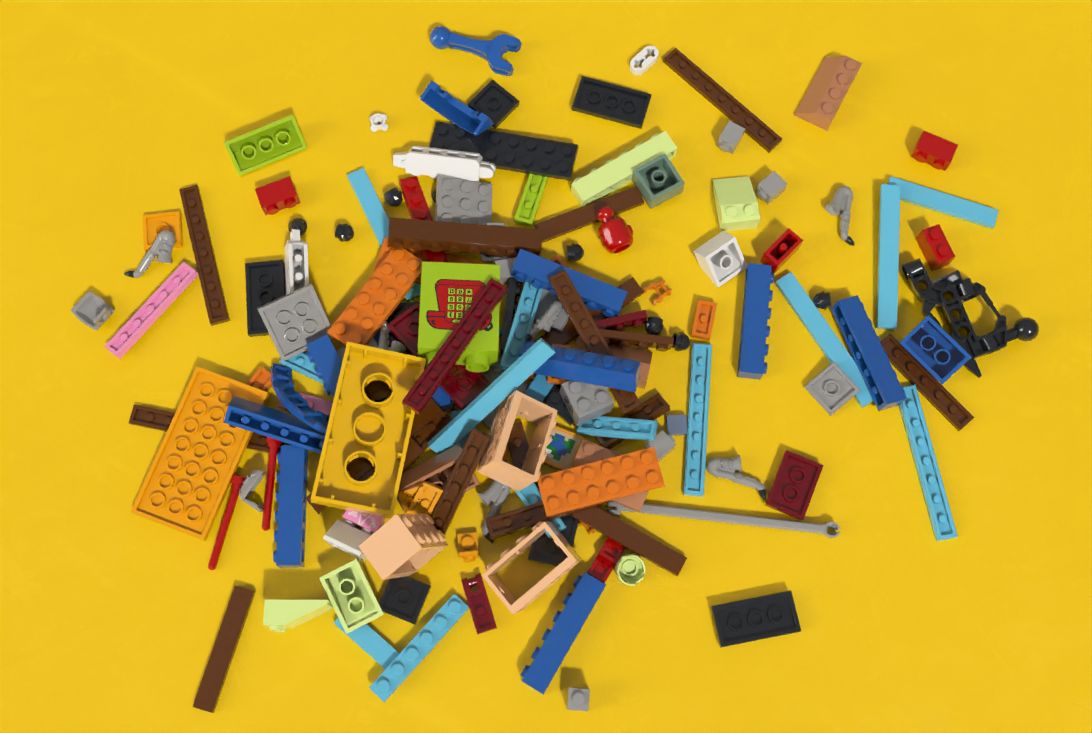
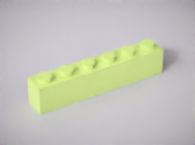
(620, 170)

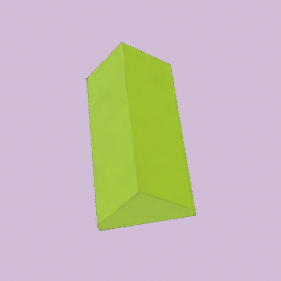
(265, 145)

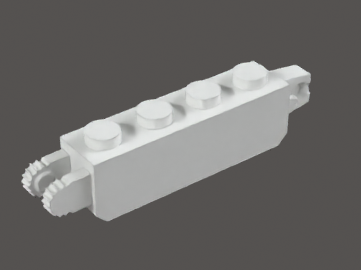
(444, 163)
(296, 262)

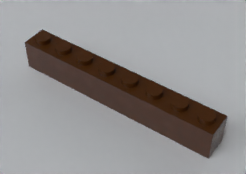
(462, 237)

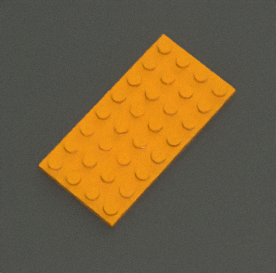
(197, 456)

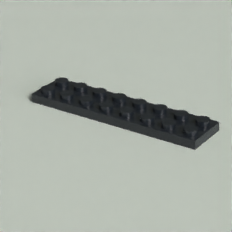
(510, 151)

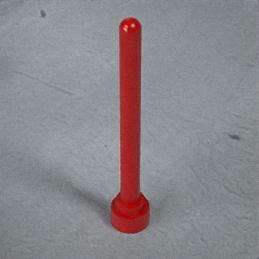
(274, 445)
(236, 484)

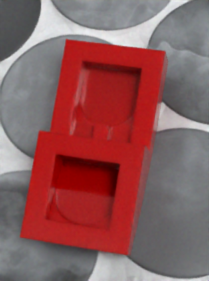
(606, 560)

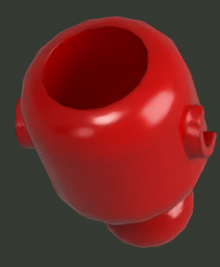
(614, 231)

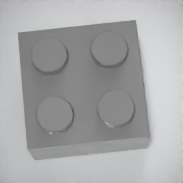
(585, 400)

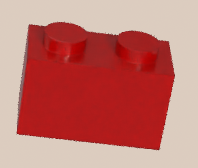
(934, 151)
(277, 196)
(935, 247)
(781, 250)

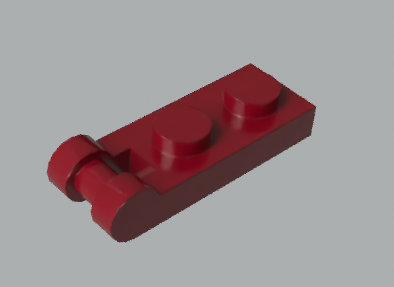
(620, 322)
(479, 604)

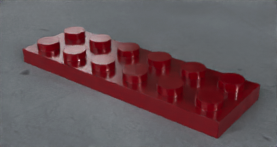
(460, 383)

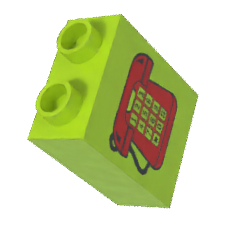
(444, 300)

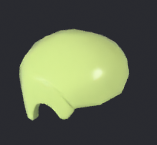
(630, 569)

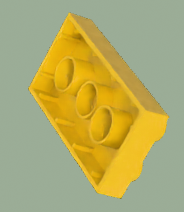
(367, 430)

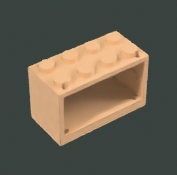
(529, 409)
(403, 545)
(516, 606)

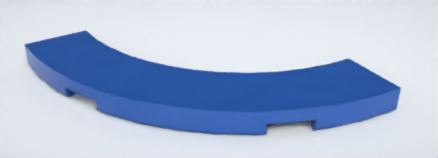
(283, 386)

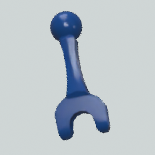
(489, 50)

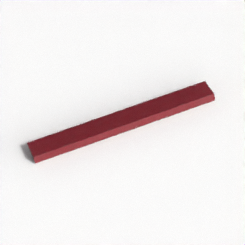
(454, 346)

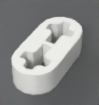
(641, 58)

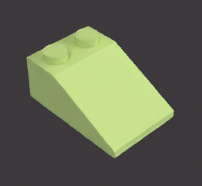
(736, 204)
(352, 595)
(291, 613)

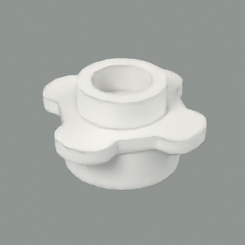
(374, 119)

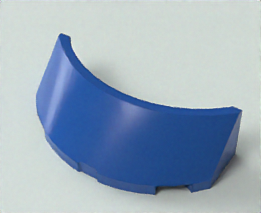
(454, 110)

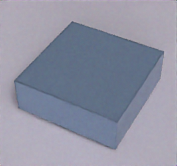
(676, 424)

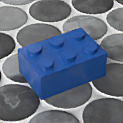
(935, 349)

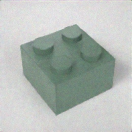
(658, 181)

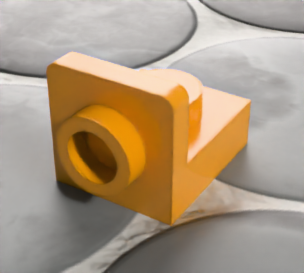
(468, 546)

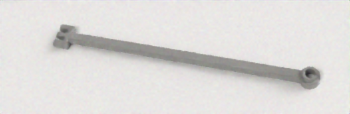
(730, 518)

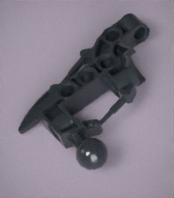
(962, 291)

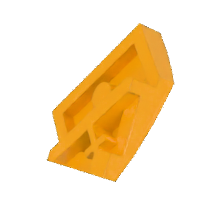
(420, 498)

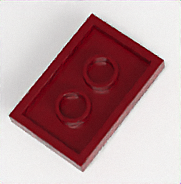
(794, 485)

